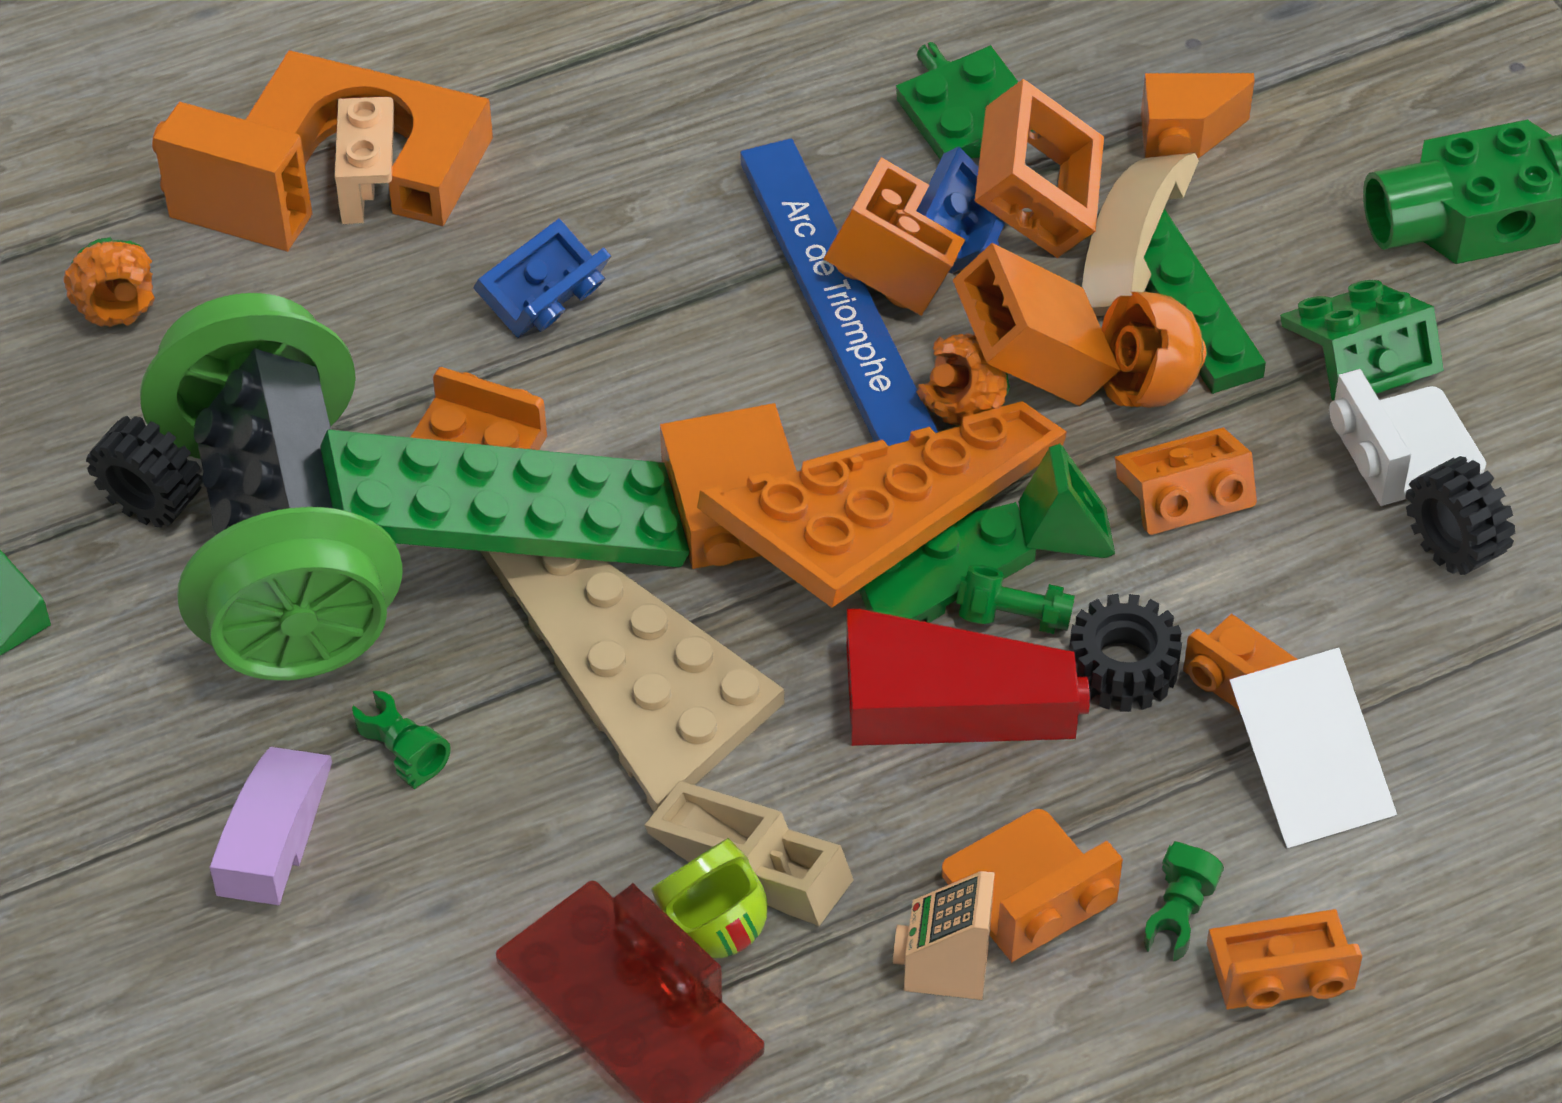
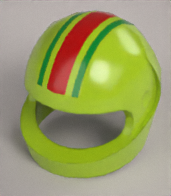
(716, 900)

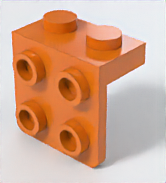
(1039, 880)

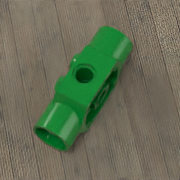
(1472, 194)

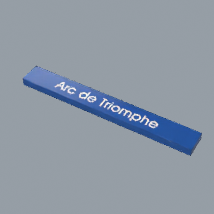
(839, 304)

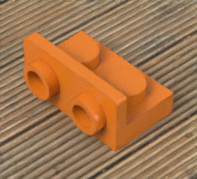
(482, 413)
(1189, 479)
(1228, 653)

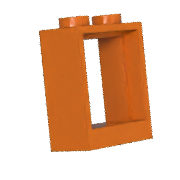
(1006, 185)

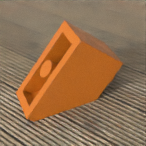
(1193, 110)

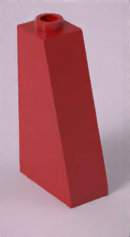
(955, 685)

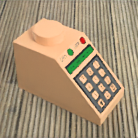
(948, 939)

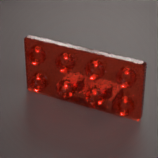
(633, 994)

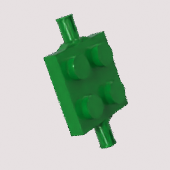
(953, 97)

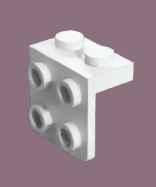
(1397, 435)

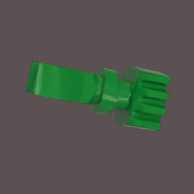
(418, 749)
(1190, 877)

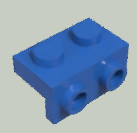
(953, 206)
(540, 277)

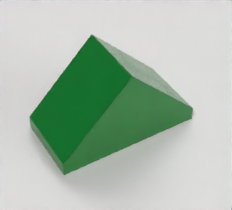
(1063, 510)

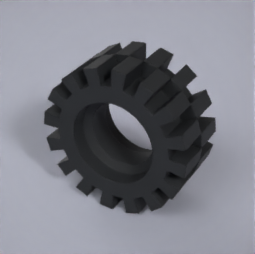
(144, 471)
(1460, 515)
(1130, 625)

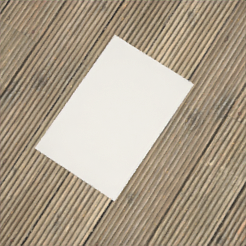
(1313, 747)

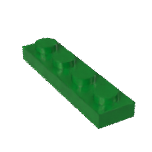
(1179, 274)

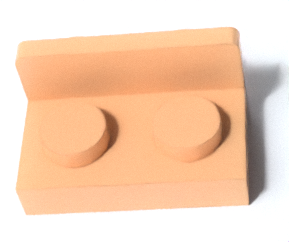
(362, 152)

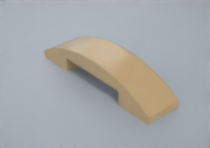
(1127, 225)

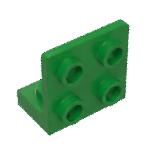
(1373, 331)

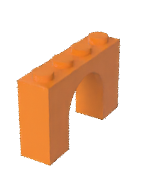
(442, 126)

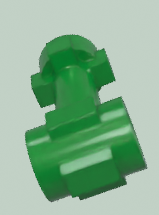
(983, 594)

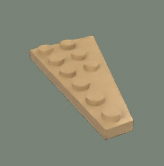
(639, 668)

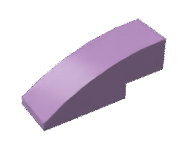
(269, 825)

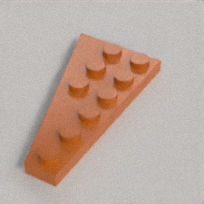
(876, 502)

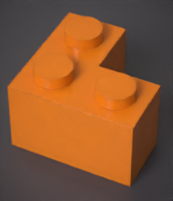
(892, 243)

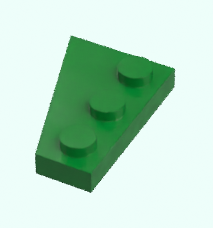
(931, 575)

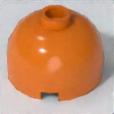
(1154, 348)

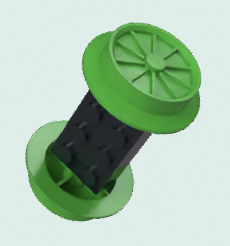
(287, 576)

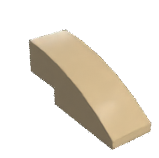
(796, 870)

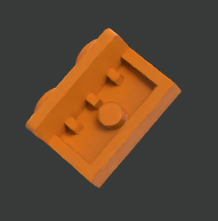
(1283, 959)

